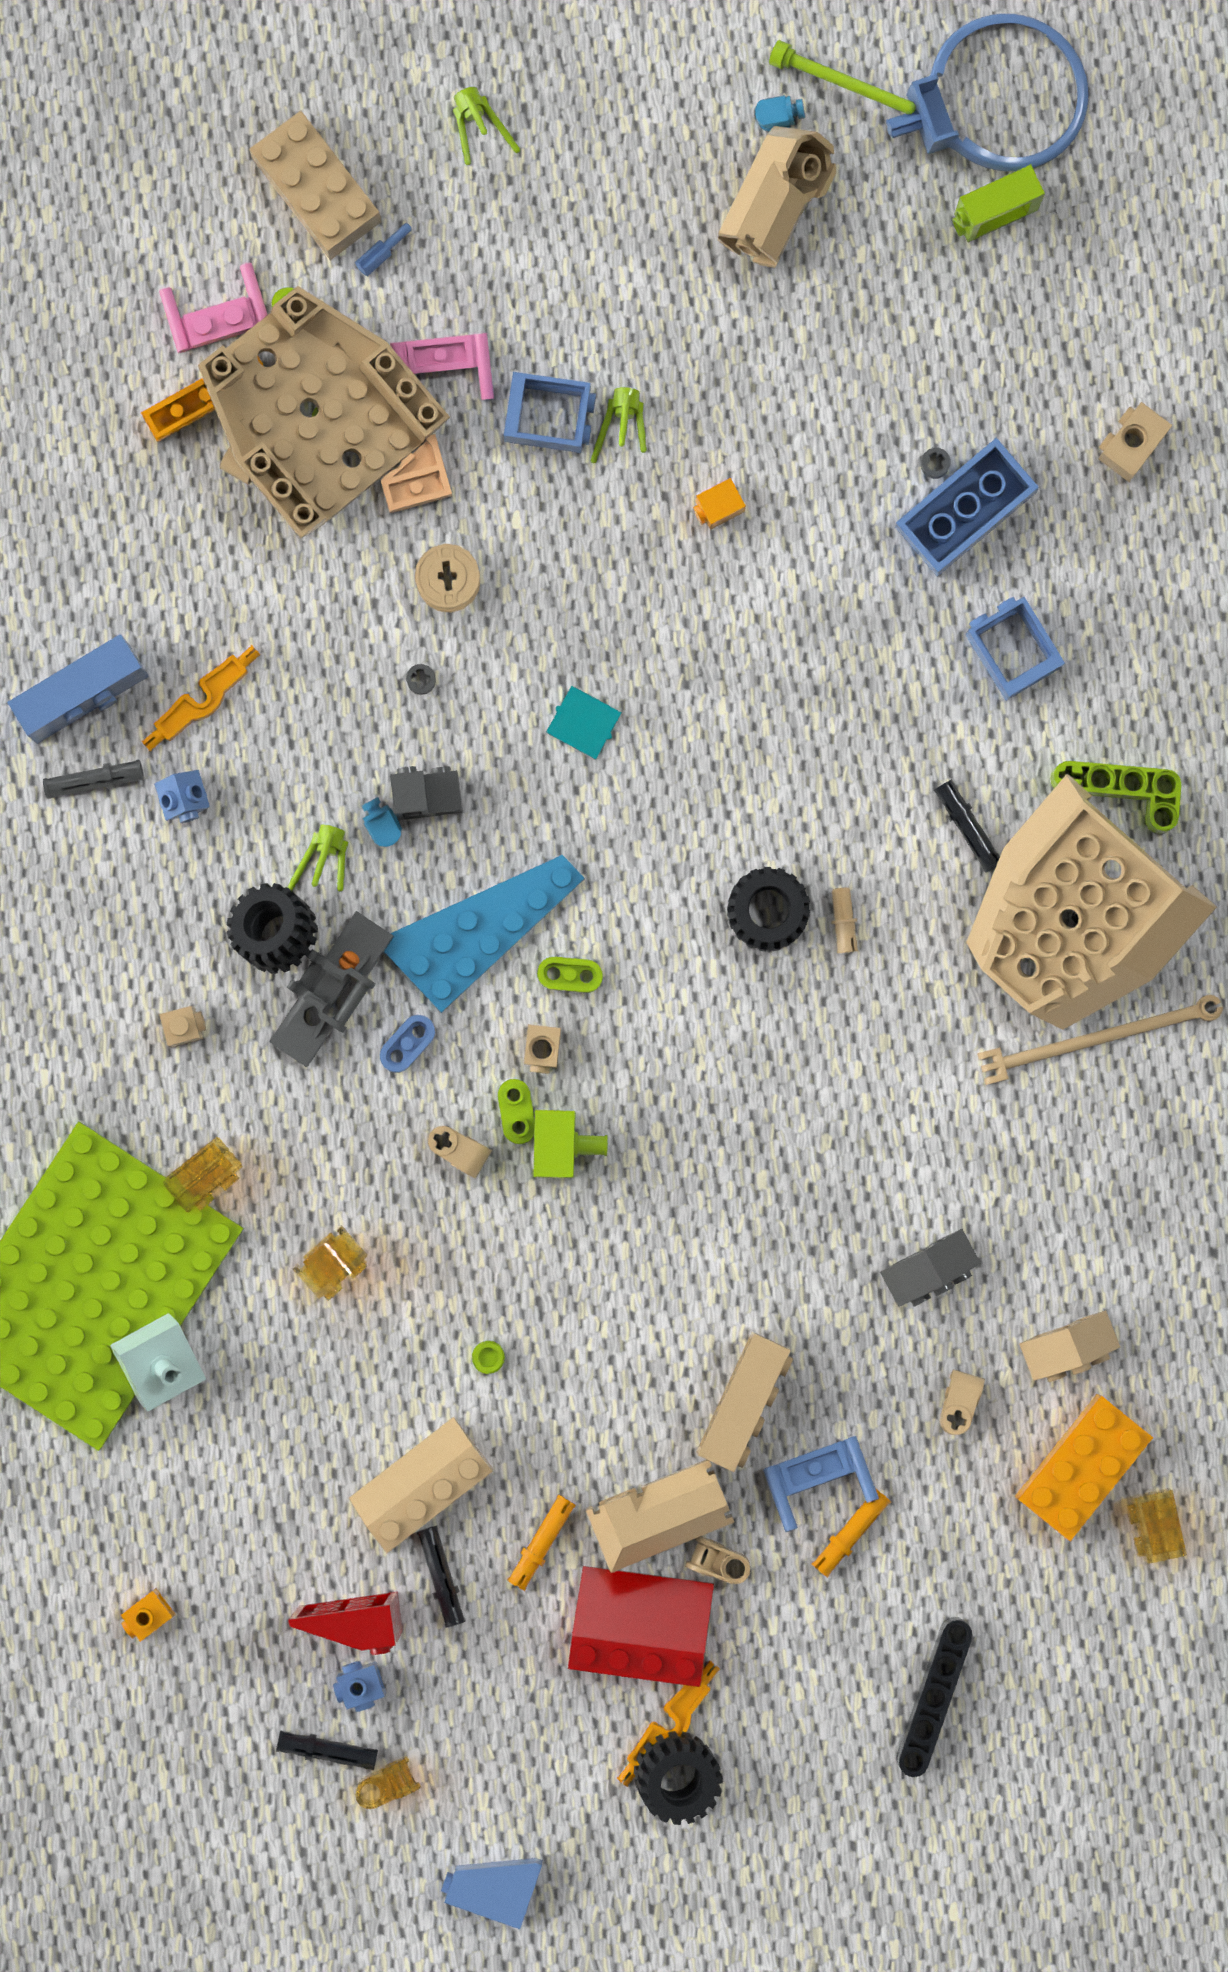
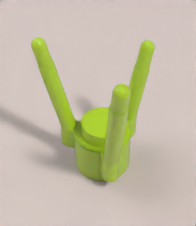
(471, 106)
(625, 405)
(329, 841)

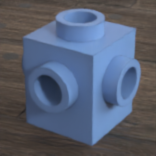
(182, 796)
(368, 1677)

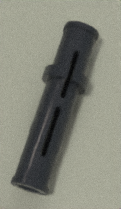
(961, 814)
(441, 1577)
(322, 1749)

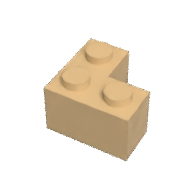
(1070, 1347)

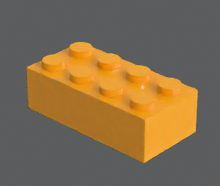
(1083, 1467)

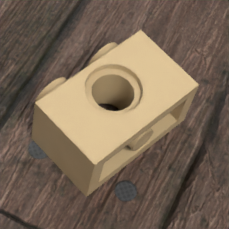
(1147, 427)

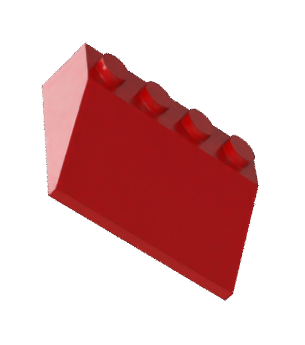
(357, 1622)
(641, 1626)

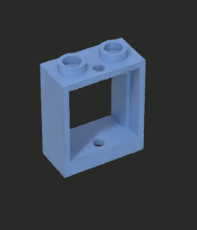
(524, 381)
(1006, 610)

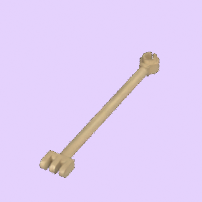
(1002, 1063)

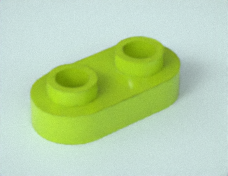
(570, 974)
(516, 1111)

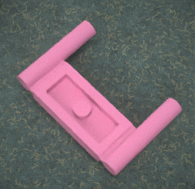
(217, 321)
(449, 354)

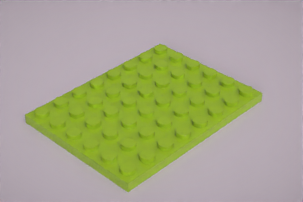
(88, 1265)

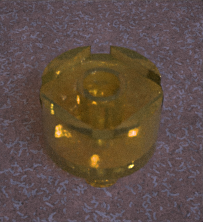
(331, 1263)

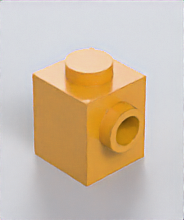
(147, 1615)

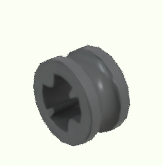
(944, 466)
(428, 673)

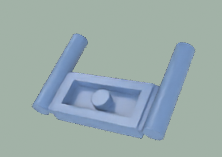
(814, 1470)

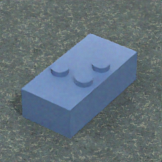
(966, 507)
(78, 689)

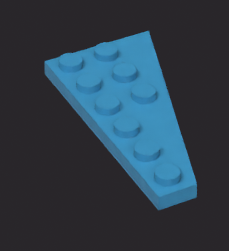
(464, 940)

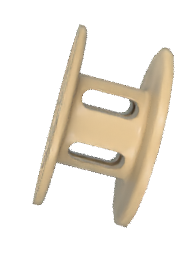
(461, 565)

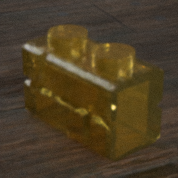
(203, 1175)
(1156, 1525)

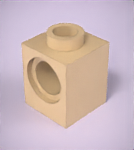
(542, 1033)

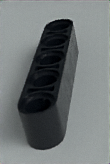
(934, 1713)

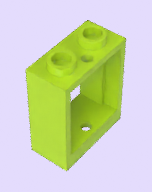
(998, 204)

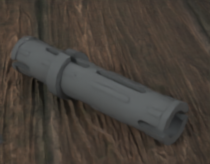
(107, 776)

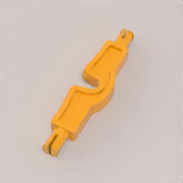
(187, 710)
(680, 1710)

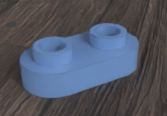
(408, 1044)

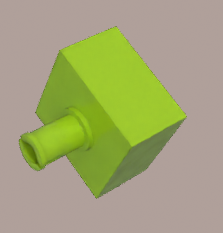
(558, 1144)

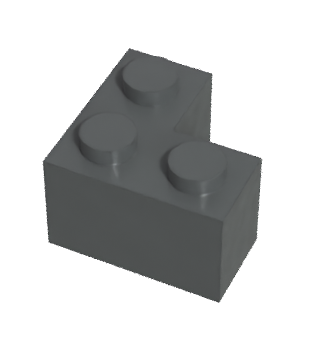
(425, 794)
(931, 1269)

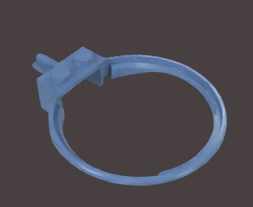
(933, 119)

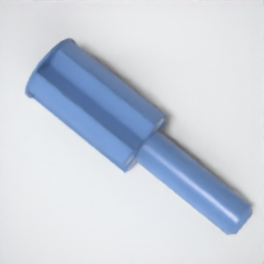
(381, 251)

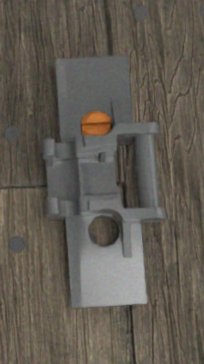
(323, 982)

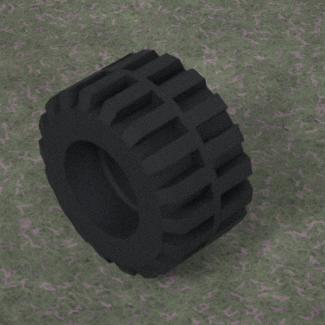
(774, 880)
(256, 912)
(693, 1798)

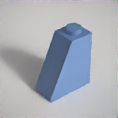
(494, 1889)

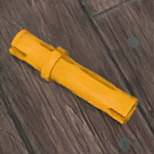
(849, 1535)
(541, 1543)

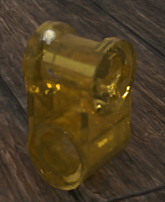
(388, 1783)

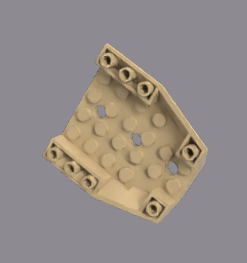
(362, 397)
(1124, 924)

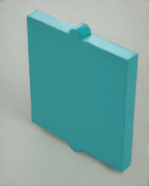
(583, 722)

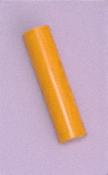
(179, 410)

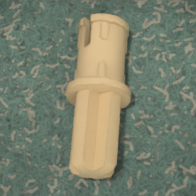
(844, 920)

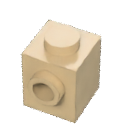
(182, 1026)

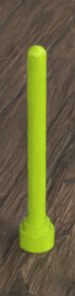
(785, 56)

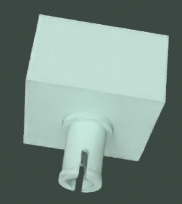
(158, 1362)

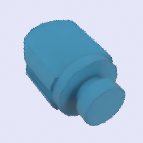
(778, 112)
(381, 823)

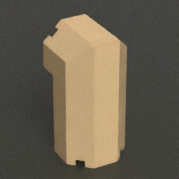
(780, 183)
(659, 1517)

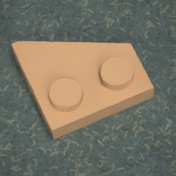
(417, 479)

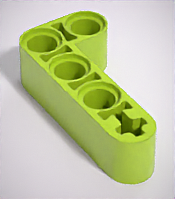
(1116, 789)

